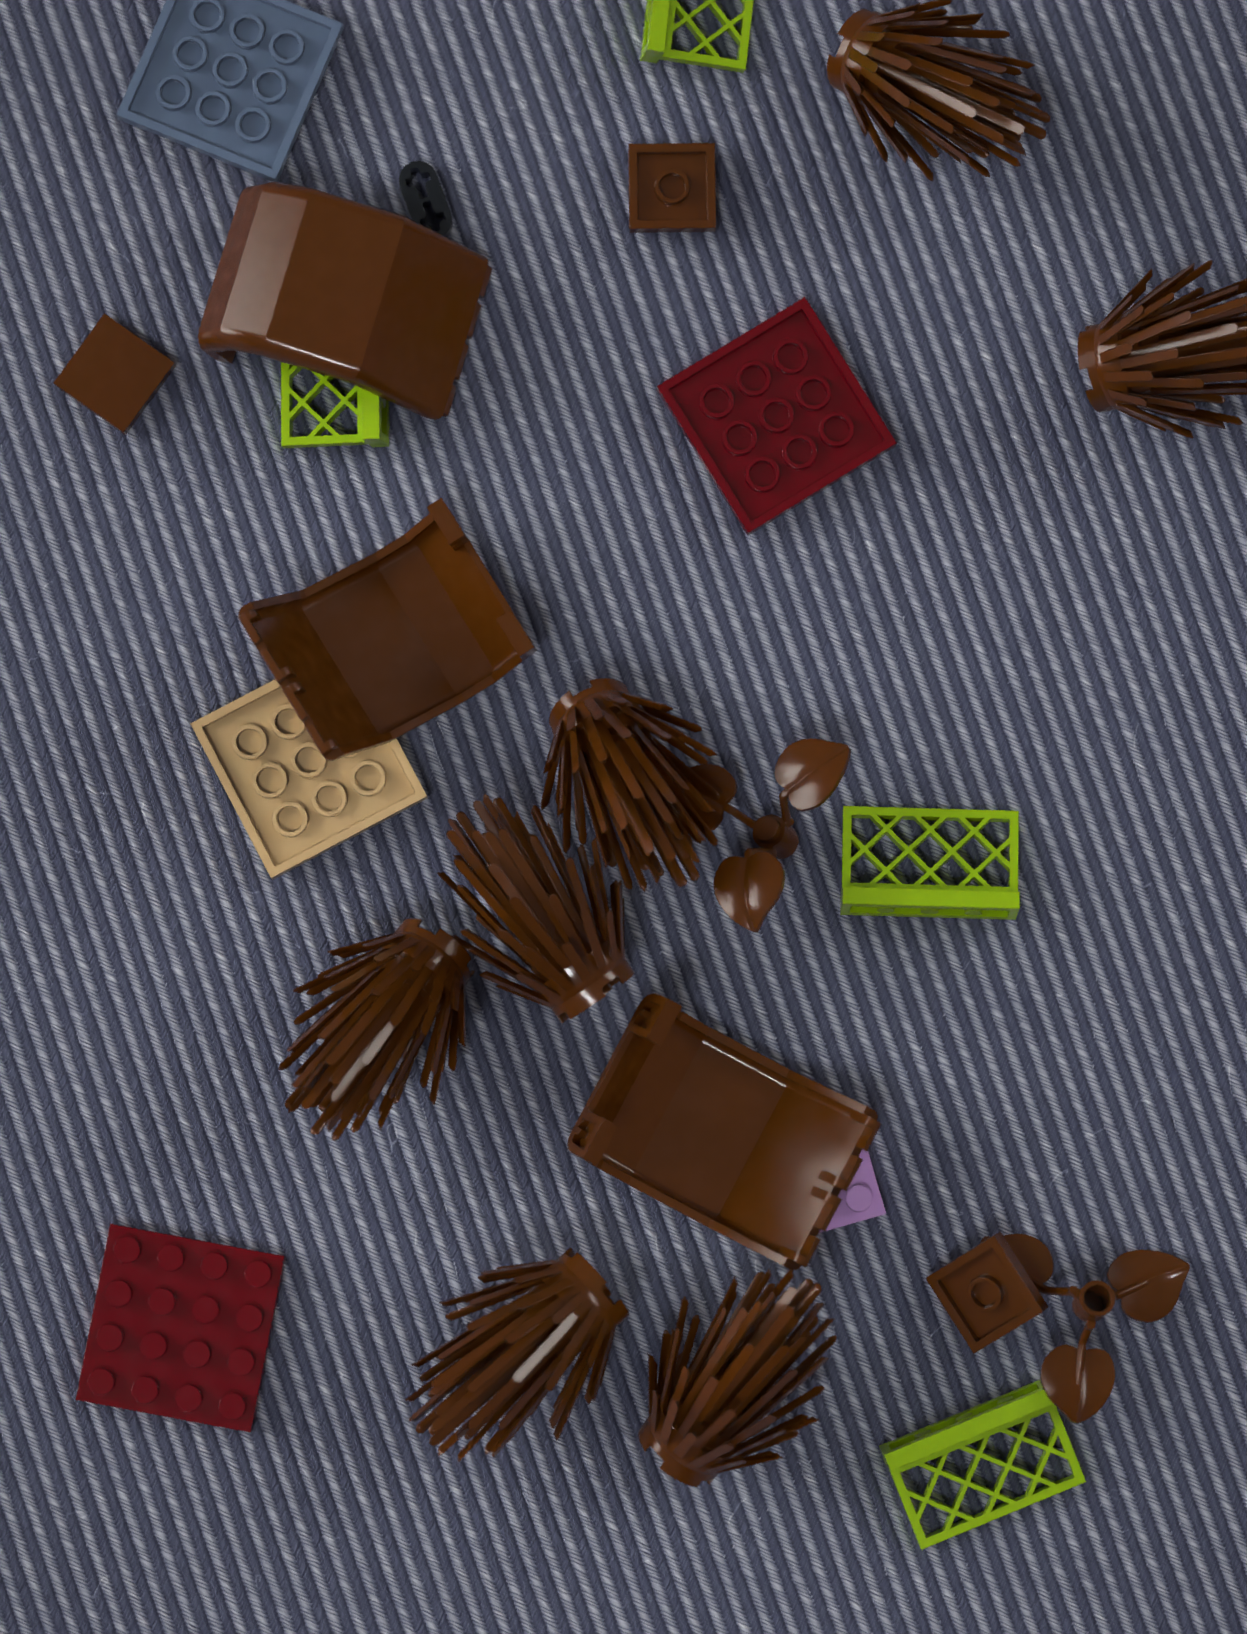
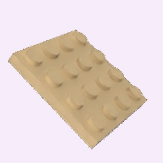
(291, 794)

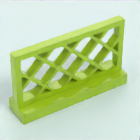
(660, 28)
(371, 414)
(921, 898)
(969, 1427)

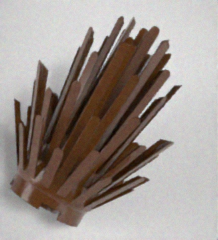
(896, 62)
(1168, 353)
(624, 769)
(561, 944)
(383, 1013)
(520, 1350)
(717, 1402)

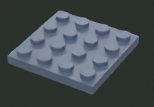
(231, 78)

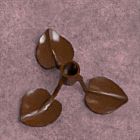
(753, 884)
(1148, 1289)

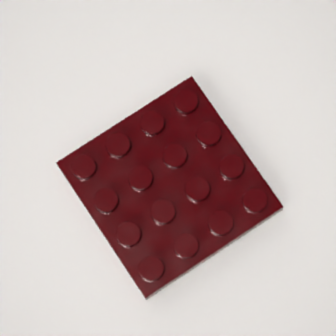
(776, 416)
(180, 1328)

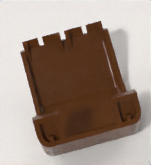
(345, 295)
(389, 638)
(723, 1133)

